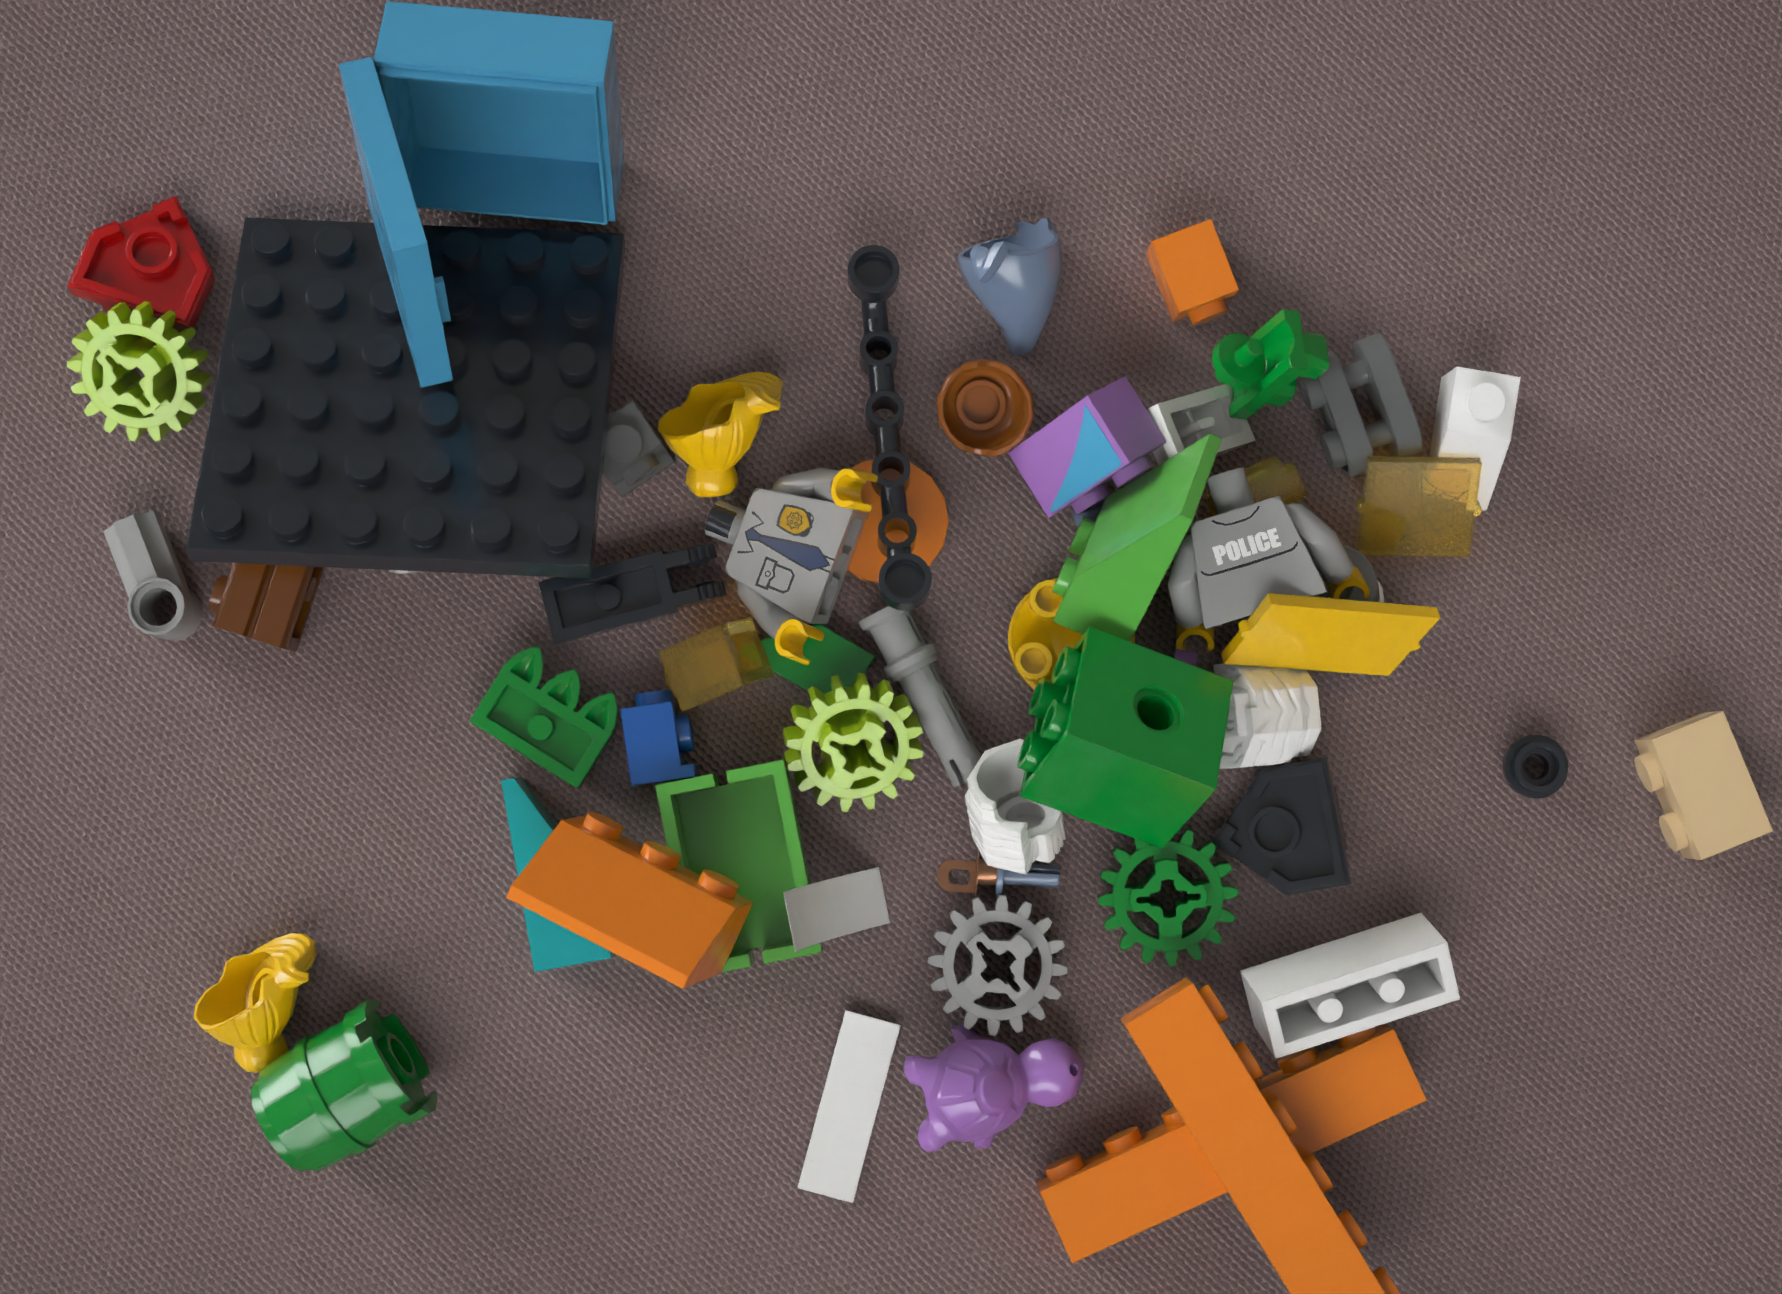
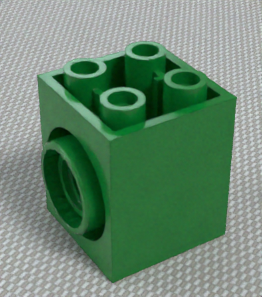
(1125, 737)

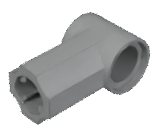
(150, 573)

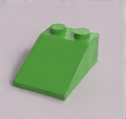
(1132, 544)

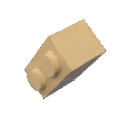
(1701, 786)

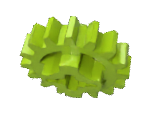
(108, 362)
(848, 717)

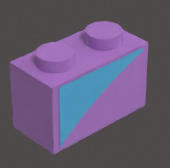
(1088, 447)

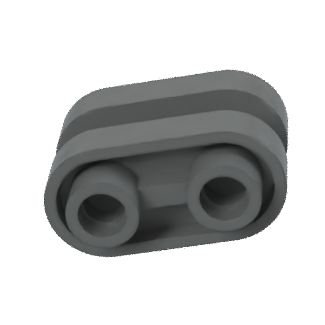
(1346, 438)

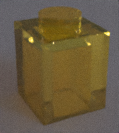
(715, 664)

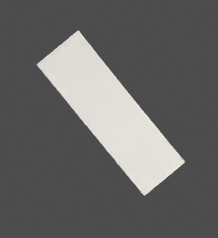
(836, 907)
(848, 1106)

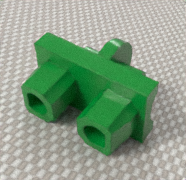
(1268, 363)

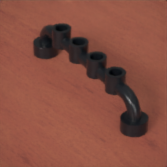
(903, 577)

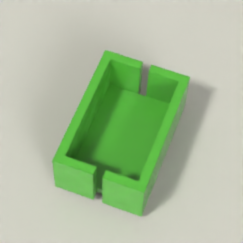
(749, 836)

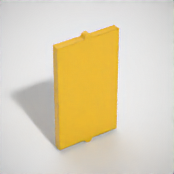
(1329, 634)

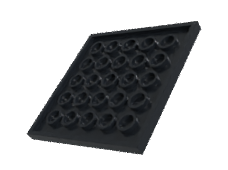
(342, 458)

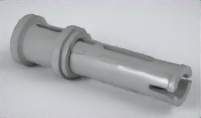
(912, 665)

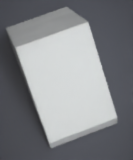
(1194, 417)

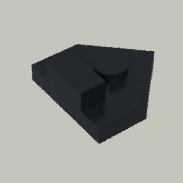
(1290, 828)

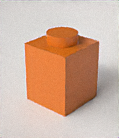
(1193, 273)

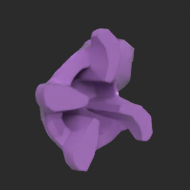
(985, 1085)

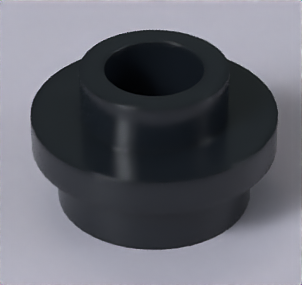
(1554, 770)

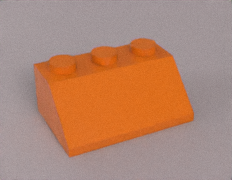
(633, 899)

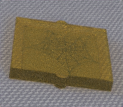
(1418, 506)

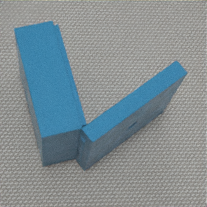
(484, 122)

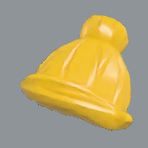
(718, 428)
(257, 999)

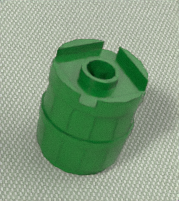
(342, 1090)

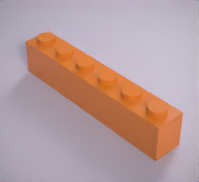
(1251, 1144)
(1165, 1172)

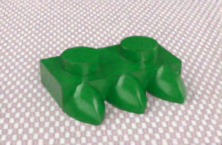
(544, 720)

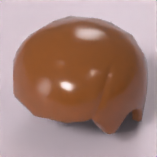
(985, 407)

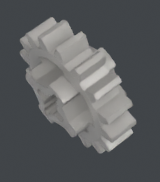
(974, 985)

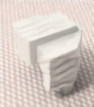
(1269, 715)
(1003, 825)

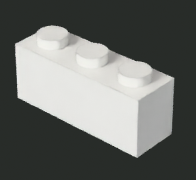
(1350, 985)

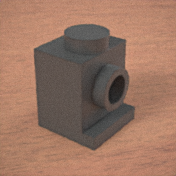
(632, 450)

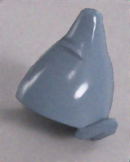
(1017, 280)

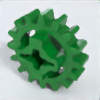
(1169, 923)

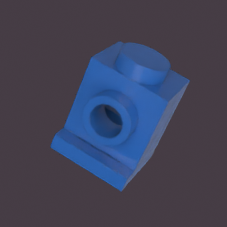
(657, 739)

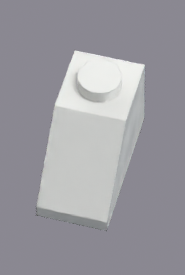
(1476, 421)

